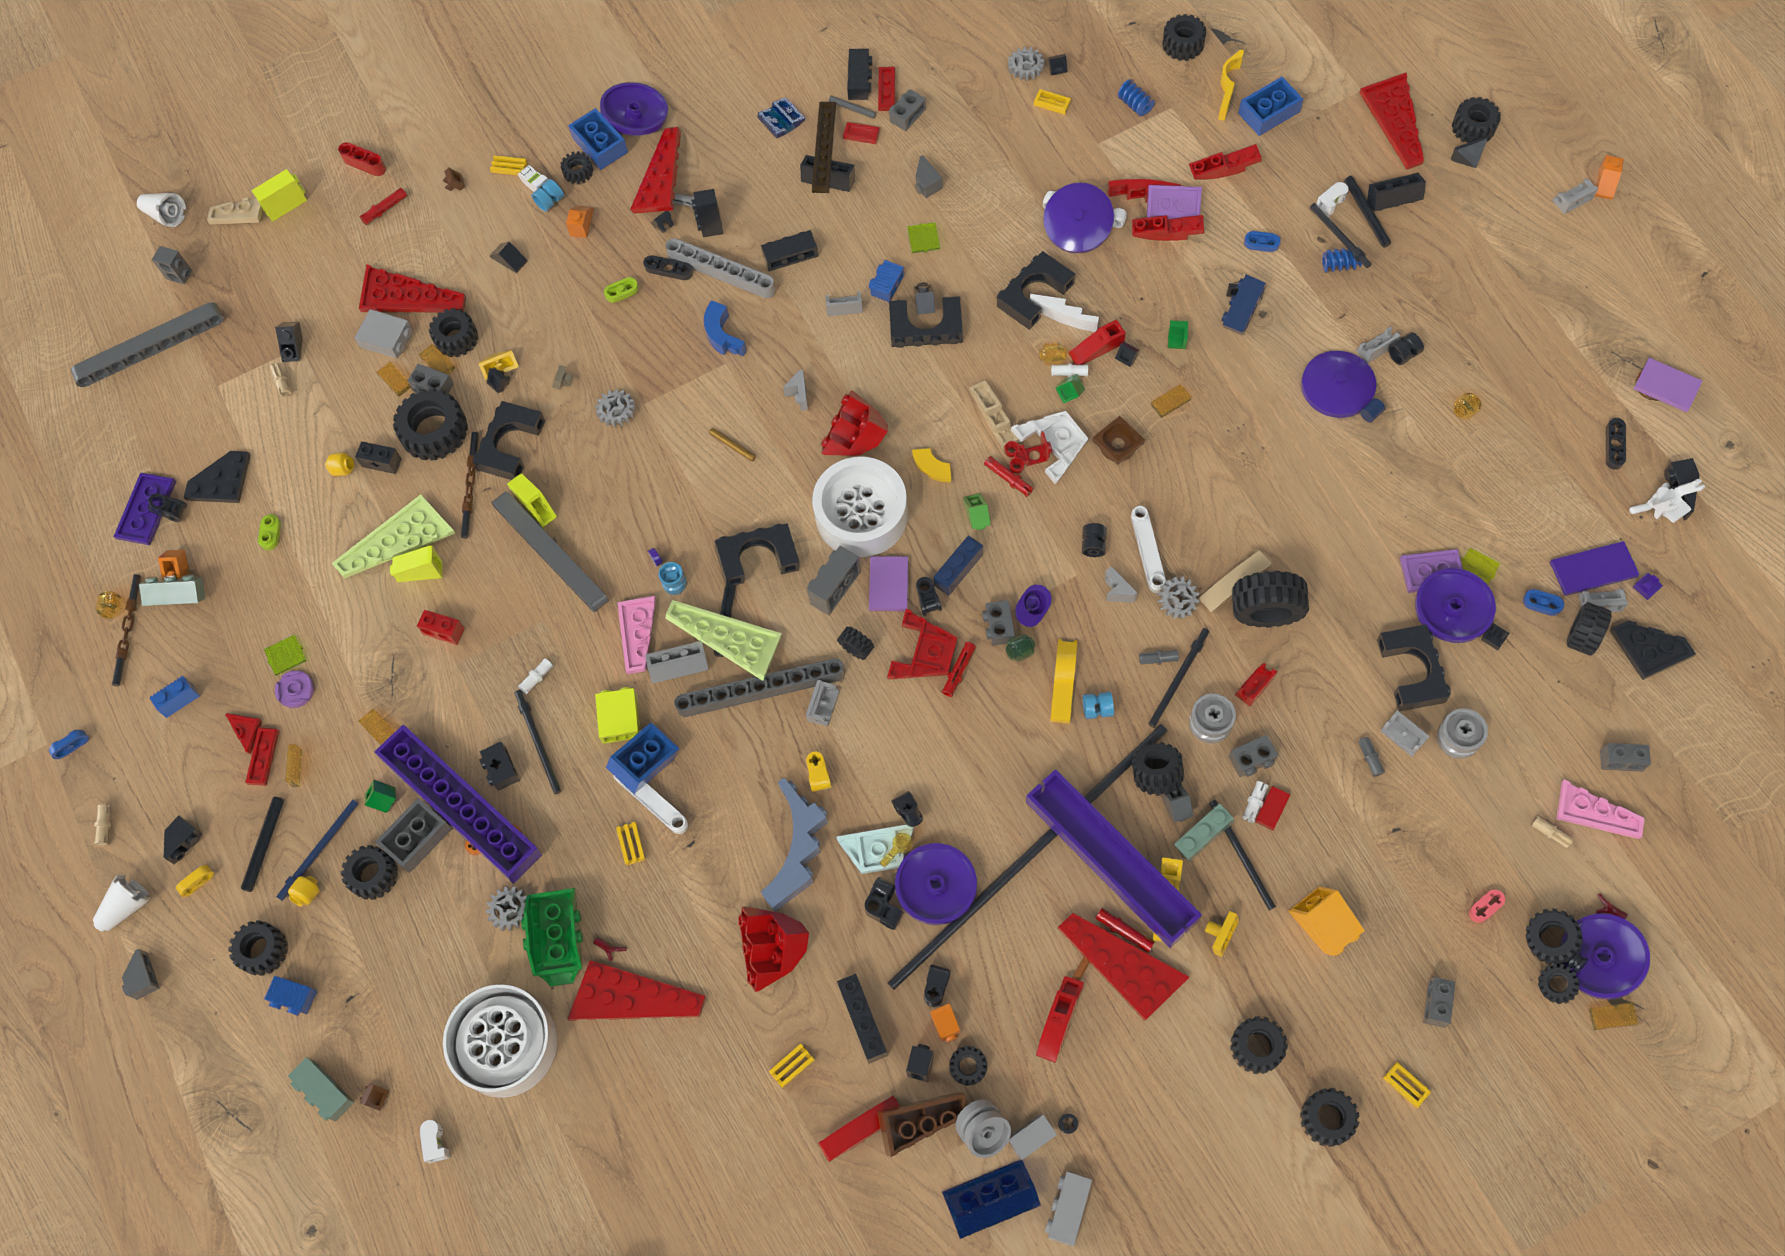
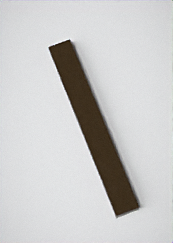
(824, 147)

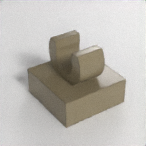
(562, 378)

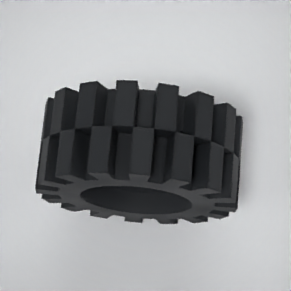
(574, 160)
(855, 643)
(1554, 996)
(958, 1056)

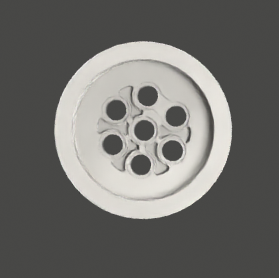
(854, 479)
(516, 1071)

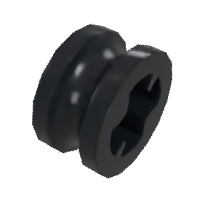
(1578, 962)
(1061, 1124)

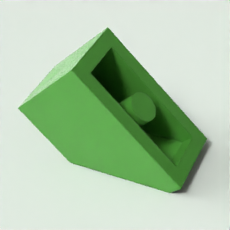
(977, 511)

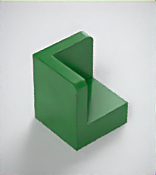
(1177, 334)
(1070, 388)
(380, 796)

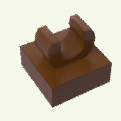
(453, 179)
(374, 1096)

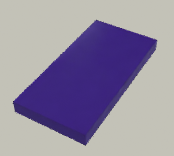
(137, 522)
(1594, 568)

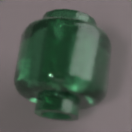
(1020, 647)

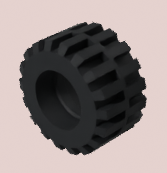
(1184, 27)
(1479, 110)
(448, 322)
(1589, 628)
(1155, 780)
(358, 862)
(1554, 919)
(245, 940)
(1271, 1033)
(1342, 1105)

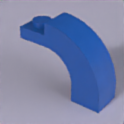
(714, 319)

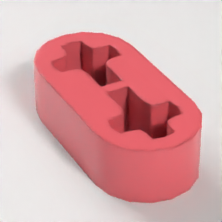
(1483, 902)

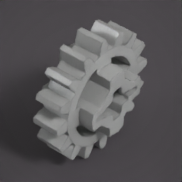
(1025, 63)
(615, 408)
(1180, 590)
(506, 916)

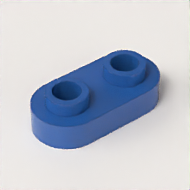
(1261, 241)
(1542, 602)
(68, 744)

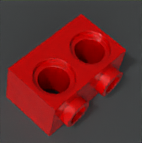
(440, 627)

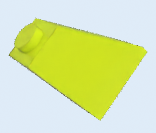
(532, 500)
(417, 565)

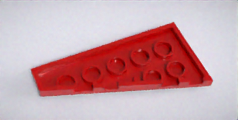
(1395, 114)
(657, 186)
(400, 293)
(1133, 973)
(624, 995)

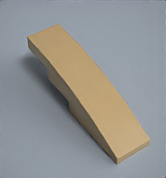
(993, 413)
(1222, 590)

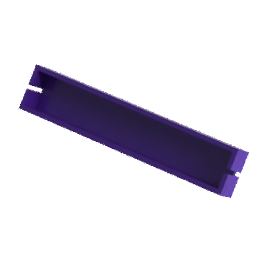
(1113, 859)

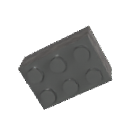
(833, 580)
(413, 835)

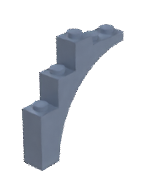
(794, 877)

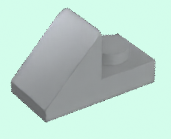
(797, 388)
(1121, 589)

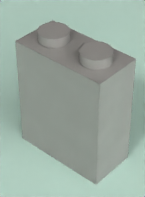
(383, 334)

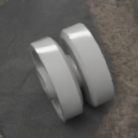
(1212, 718)
(1462, 733)
(983, 1128)

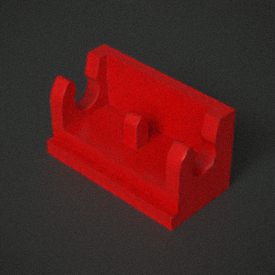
(1256, 684)

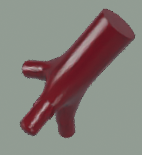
(1609, 908)
(608, 948)

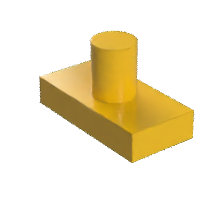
(1223, 933)

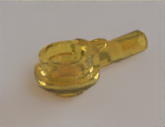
(901, 844)

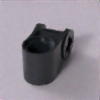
(168, 507)
(928, 599)
(908, 809)
(936, 982)

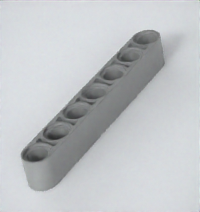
(709, 264)

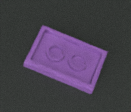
(1173, 201)
(1667, 385)
(1420, 566)
(888, 584)

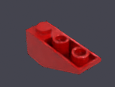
(1099, 343)

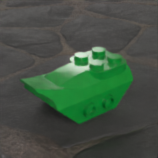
(553, 936)

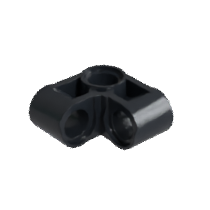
(881, 894)

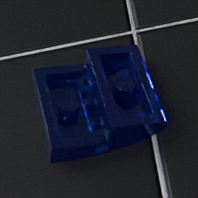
(781, 117)

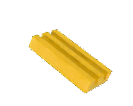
(1051, 103)
(509, 163)
(626, 828)
(785, 1060)
(1401, 1091)

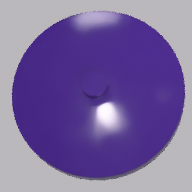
(634, 108)
(1078, 218)
(1338, 384)
(1455, 605)
(936, 884)
(1615, 954)

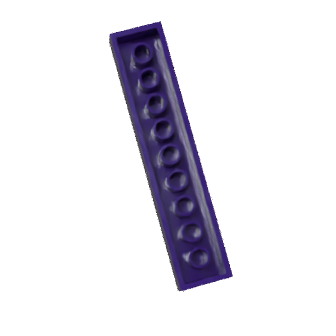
(458, 804)

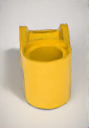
(818, 774)

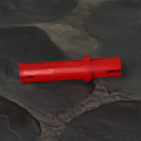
(378, 209)
(1014, 480)
(967, 651)
(1120, 927)

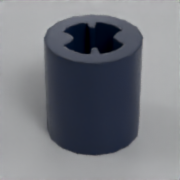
(1372, 410)

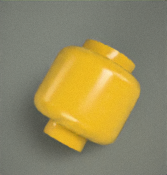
(339, 464)
(303, 890)

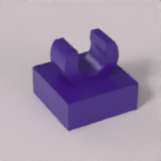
(1648, 586)

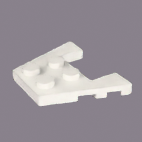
(1063, 435)

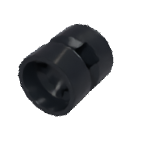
(1406, 348)
(1094, 540)

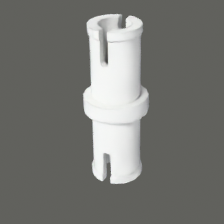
(1069, 370)
(535, 676)
(1255, 801)

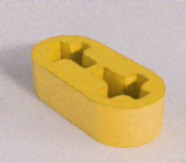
(194, 880)

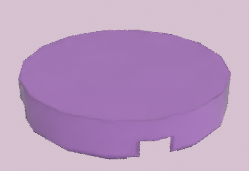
(294, 689)

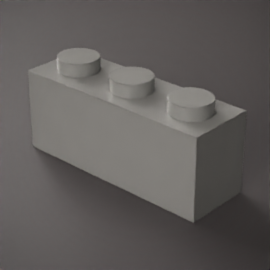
(676, 662)
(1068, 1208)

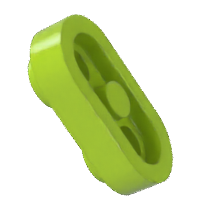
(621, 290)
(269, 530)

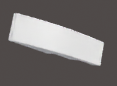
(1069, 315)

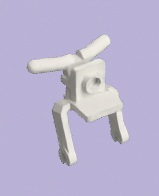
(1668, 501)

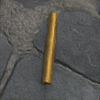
(733, 445)

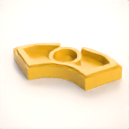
(931, 466)

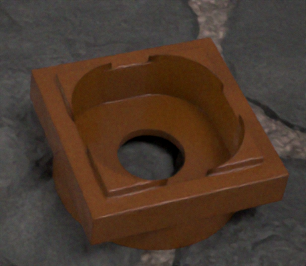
(1118, 429)

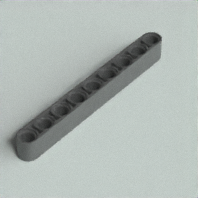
(146, 344)
(550, 552)
(750, 685)

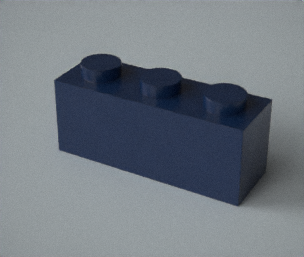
(1243, 304)
(958, 565)

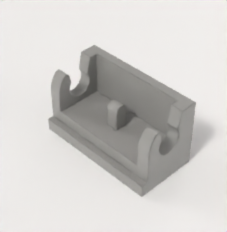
(1576, 196)
(844, 305)
(1377, 346)
(1612, 601)
(822, 703)
(1404, 733)
(1031, 1136)

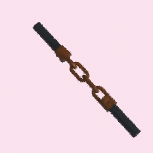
(467, 506)
(121, 654)

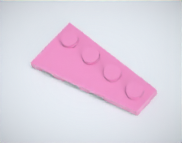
(636, 629)
(1590, 811)

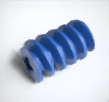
(1135, 98)
(1338, 259)

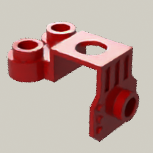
(1021, 455)

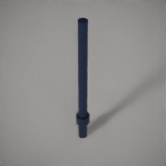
(318, 848)

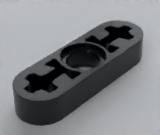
(673, 273)
(1620, 436)

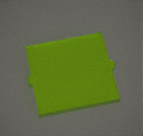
(923, 237)
(1480, 565)
(285, 655)

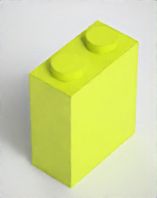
(280, 194)
(617, 715)

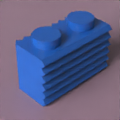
(887, 280)
(174, 696)
(290, 995)

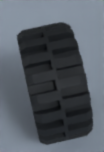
(425, 405)
(1270, 599)

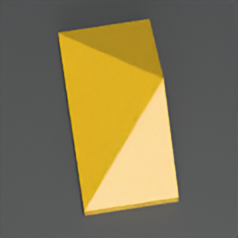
(501, 361)

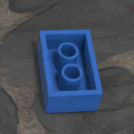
(1270, 106)
(598, 138)
(642, 758)

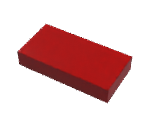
(861, 133)
(1272, 808)

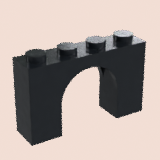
(1041, 269)
(946, 332)
(507, 418)
(775, 538)
(1416, 642)

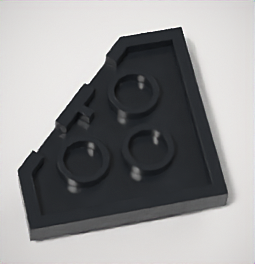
(221, 480)
(1651, 648)

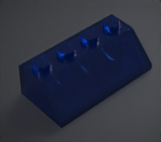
(991, 1198)

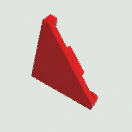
(245, 729)

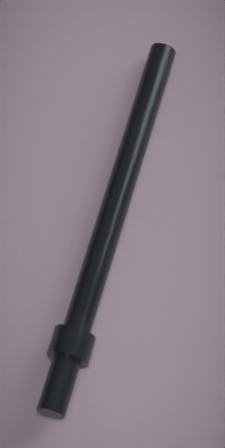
(1357, 253)
(1196, 647)
(524, 708)
(1247, 864)

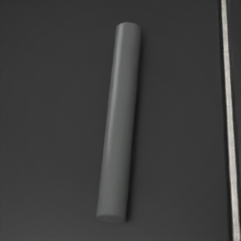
(853, 107)

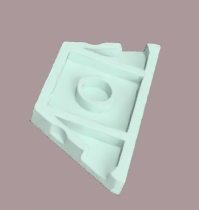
(870, 847)

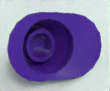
(1033, 605)

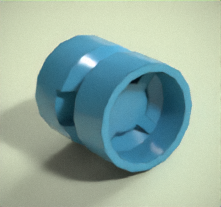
(547, 195)
(672, 578)
(1104, 702)

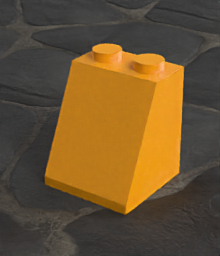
(1327, 920)

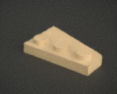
(243, 212)

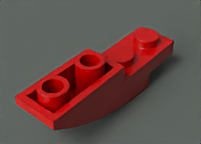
(1225, 165)
(1165, 229)
(1059, 1019)

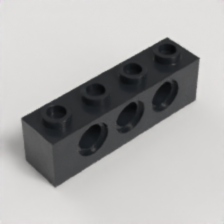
(862, 1018)

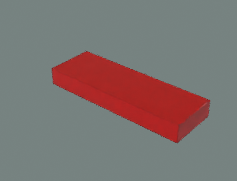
(886, 88)
(262, 756)

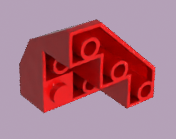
(854, 428)
(770, 945)

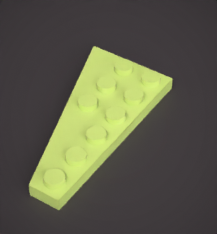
(404, 532)
(736, 640)

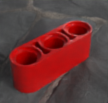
(362, 159)

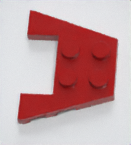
(932, 653)

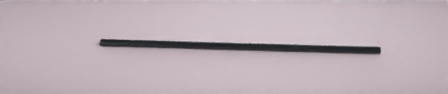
(1015, 868)

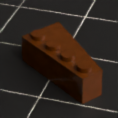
(914, 1121)

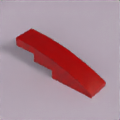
(1134, 187)
(855, 1131)

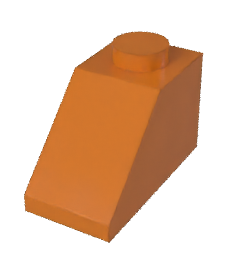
(1609, 176)
(579, 221)
(173, 563)
(945, 1023)

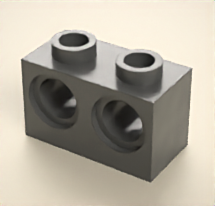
(907, 109)
(172, 265)
(431, 379)
(1003, 622)
(1250, 752)
(1625, 757)
(1439, 1002)

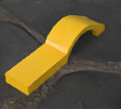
(1227, 85)
(1063, 681)

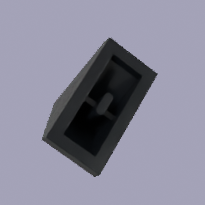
(509, 257)

